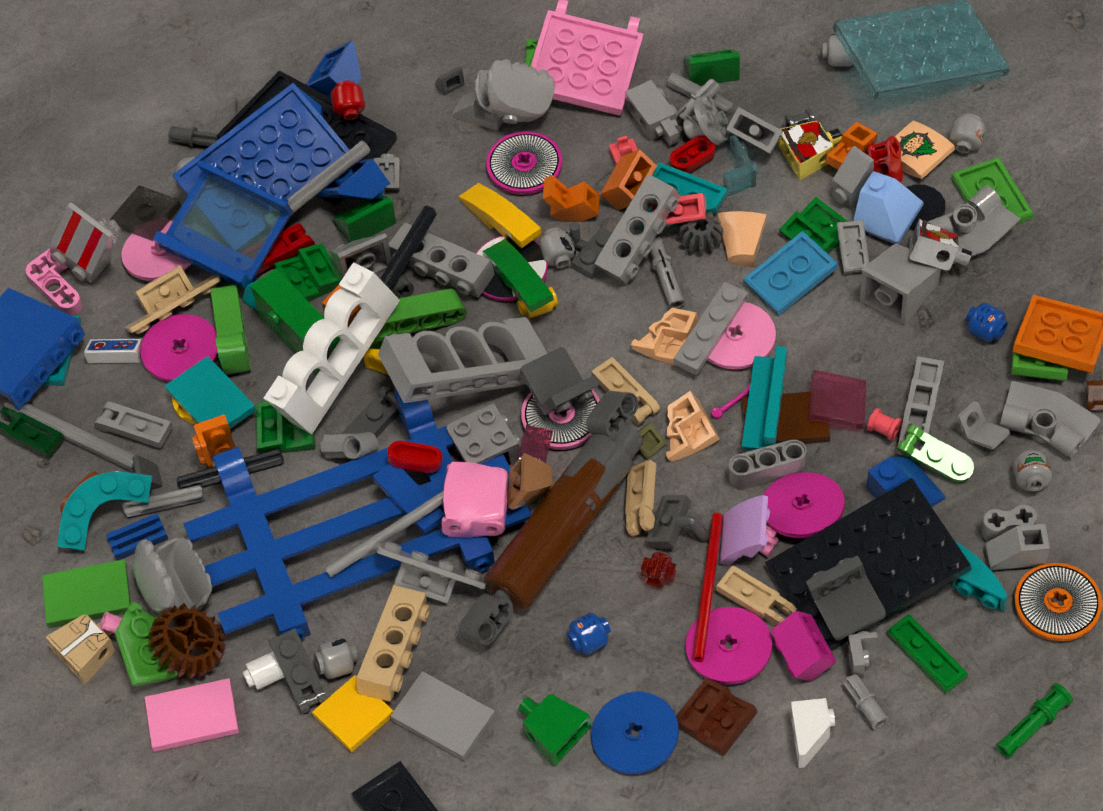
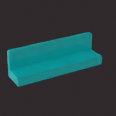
(764, 400)

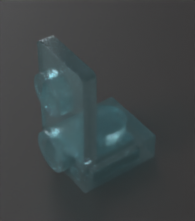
(744, 177)

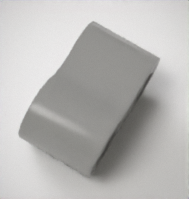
(998, 521)

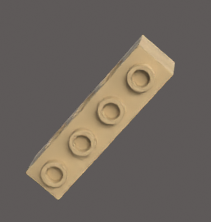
(401, 605)

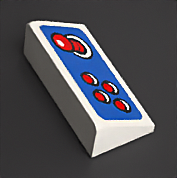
(113, 351)

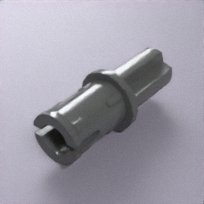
(191, 136)

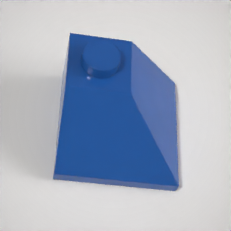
(336, 66)
(359, 183)
(898, 470)

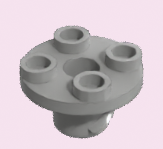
(706, 121)

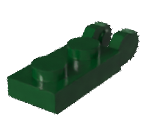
(30, 432)

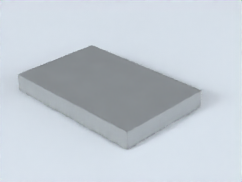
(443, 715)

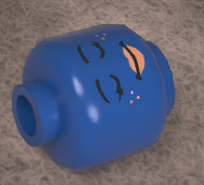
(986, 322)
(588, 633)

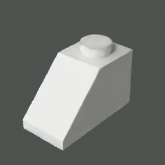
(811, 727)

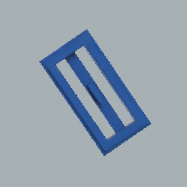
(135, 533)

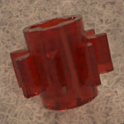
(658, 569)

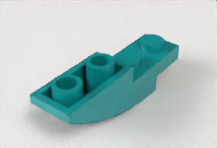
(980, 583)

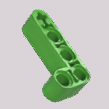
(422, 313)
(230, 329)

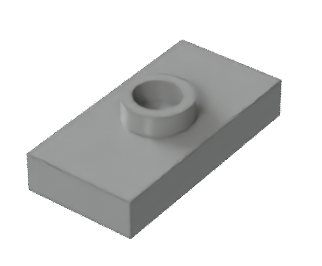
(852, 246)

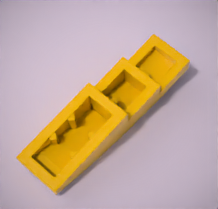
(500, 214)

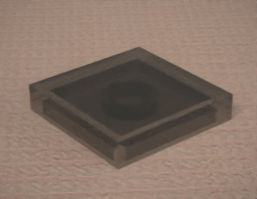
(146, 212)

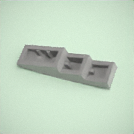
(922, 397)

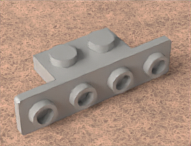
(426, 575)

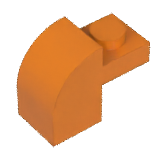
(571, 203)

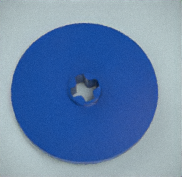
(656, 730)

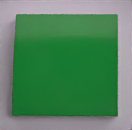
(817, 222)
(311, 272)
(277, 432)

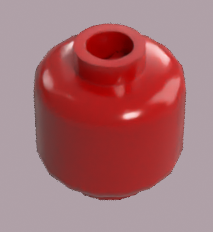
(347, 100)

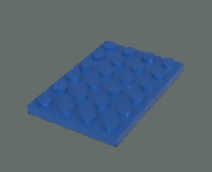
(275, 147)

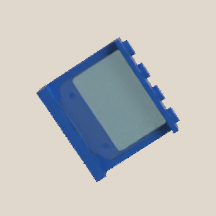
(226, 225)

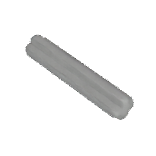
(688, 87)
(164, 501)

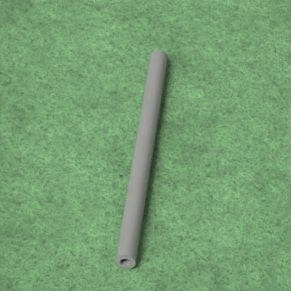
(385, 535)

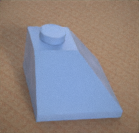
(886, 208)

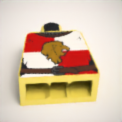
(807, 146)

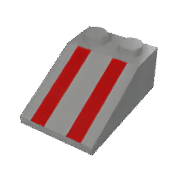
(81, 244)

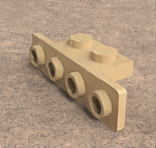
(167, 293)

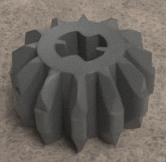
(701, 234)

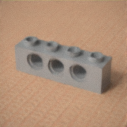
(623, 237)
(445, 261)

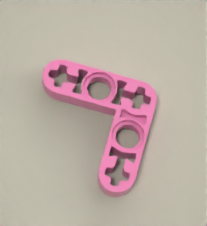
(51, 276)

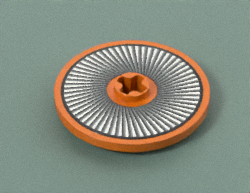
(1046, 618)

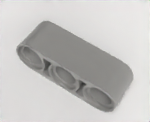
(759, 474)

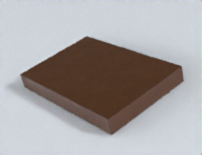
(795, 421)

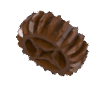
(178, 643)

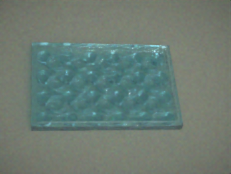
(920, 48)

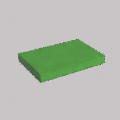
(996, 176)
(86, 592)

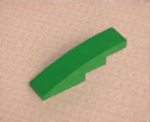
(518, 275)

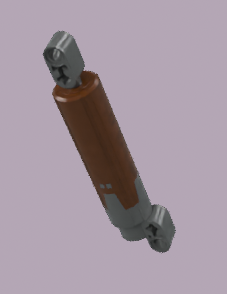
(558, 519)

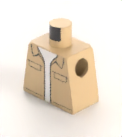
(82, 646)

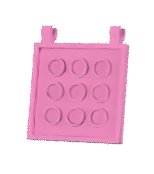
(588, 59)

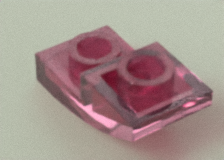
(536, 442)

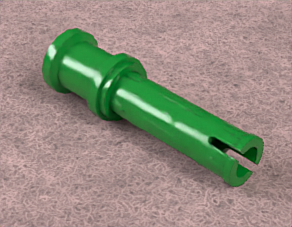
(1043, 712)

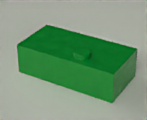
(286, 311)

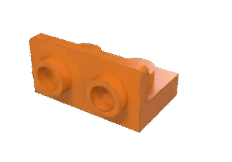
(212, 439)

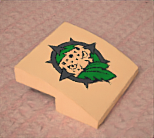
(922, 149)

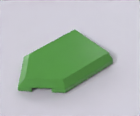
(133, 644)

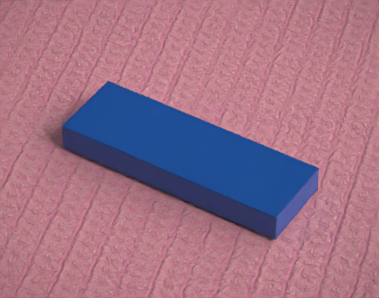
(407, 495)

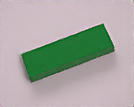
(927, 653)

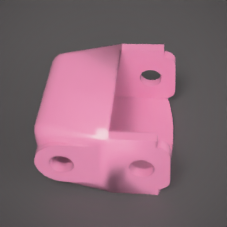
(474, 500)

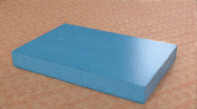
(790, 273)

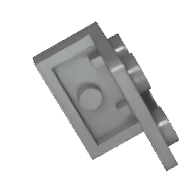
(484, 436)

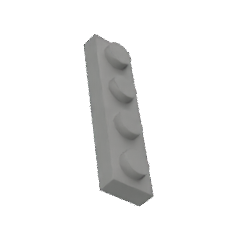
(710, 328)

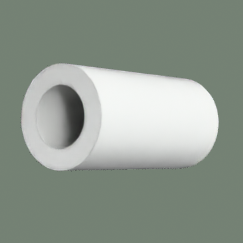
(263, 671)

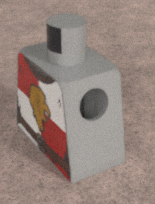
(936, 247)

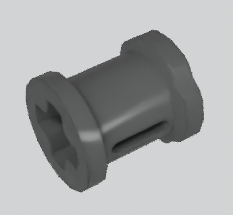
(807, 116)
(403, 287)

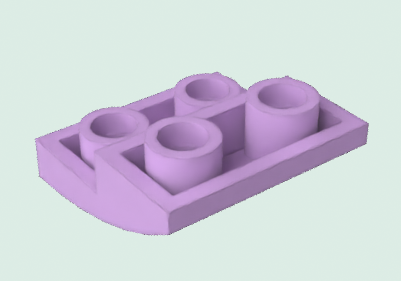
(744, 529)

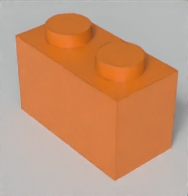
(627, 179)

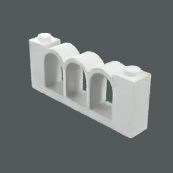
(289, 392)

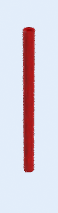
(707, 587)

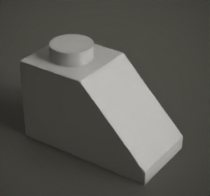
(754, 130)
(852, 177)

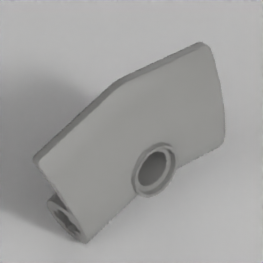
(987, 224)
(1066, 421)

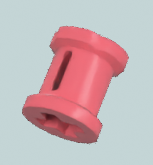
(884, 424)

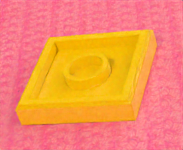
(352, 715)

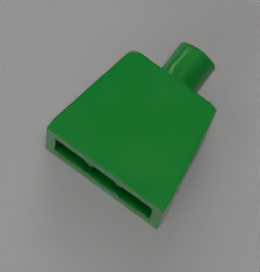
(553, 726)

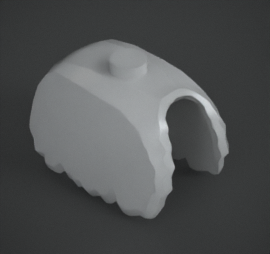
(514, 91)
(171, 575)

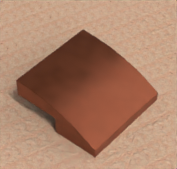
(715, 716)

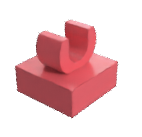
(621, 148)

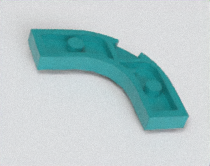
(90, 495)

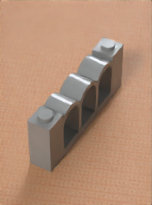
(415, 382)

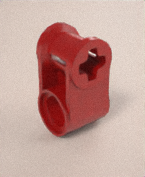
(887, 157)

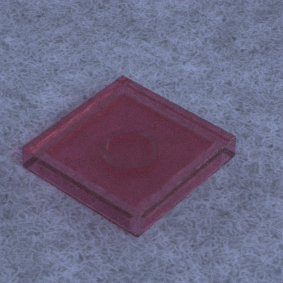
(837, 399)

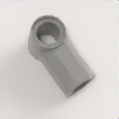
(349, 445)

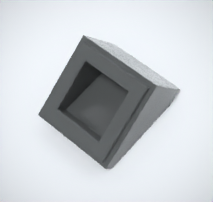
(450, 80)
(146, 467)

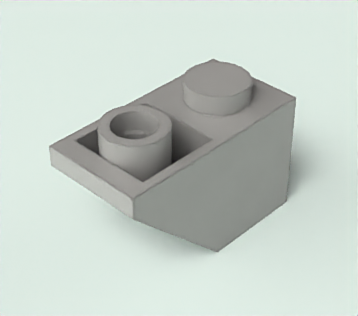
(1019, 548)

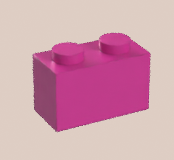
(803, 646)

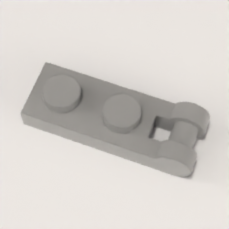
(133, 424)

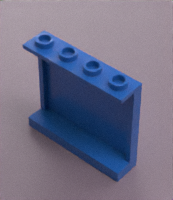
(32, 344)

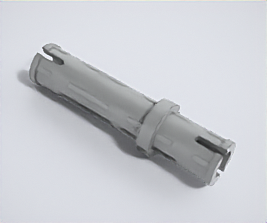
(663, 265)

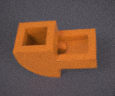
(856, 135)

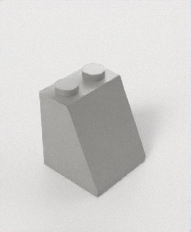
(897, 284)

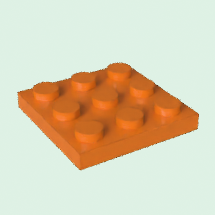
(1061, 334)

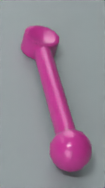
(717, 412)

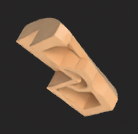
(742, 235)
(666, 335)
(688, 427)

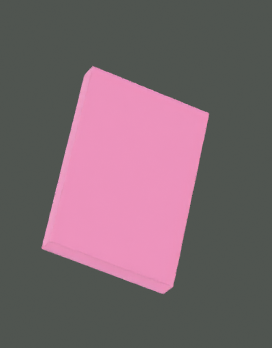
(191, 715)

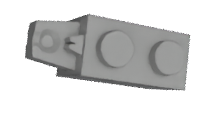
(652, 112)

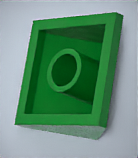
(716, 65)
(366, 218)

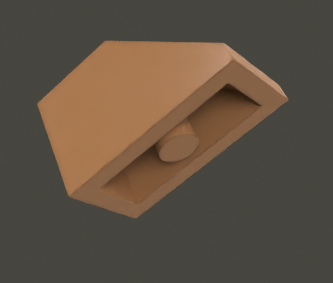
(528, 481)

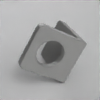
(981, 432)

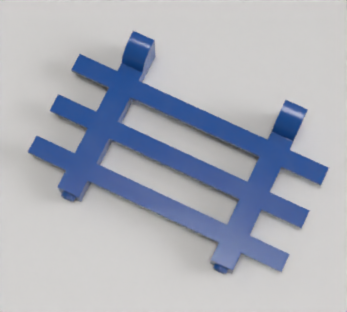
(267, 555)

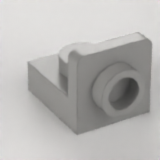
(391, 168)
(857, 649)

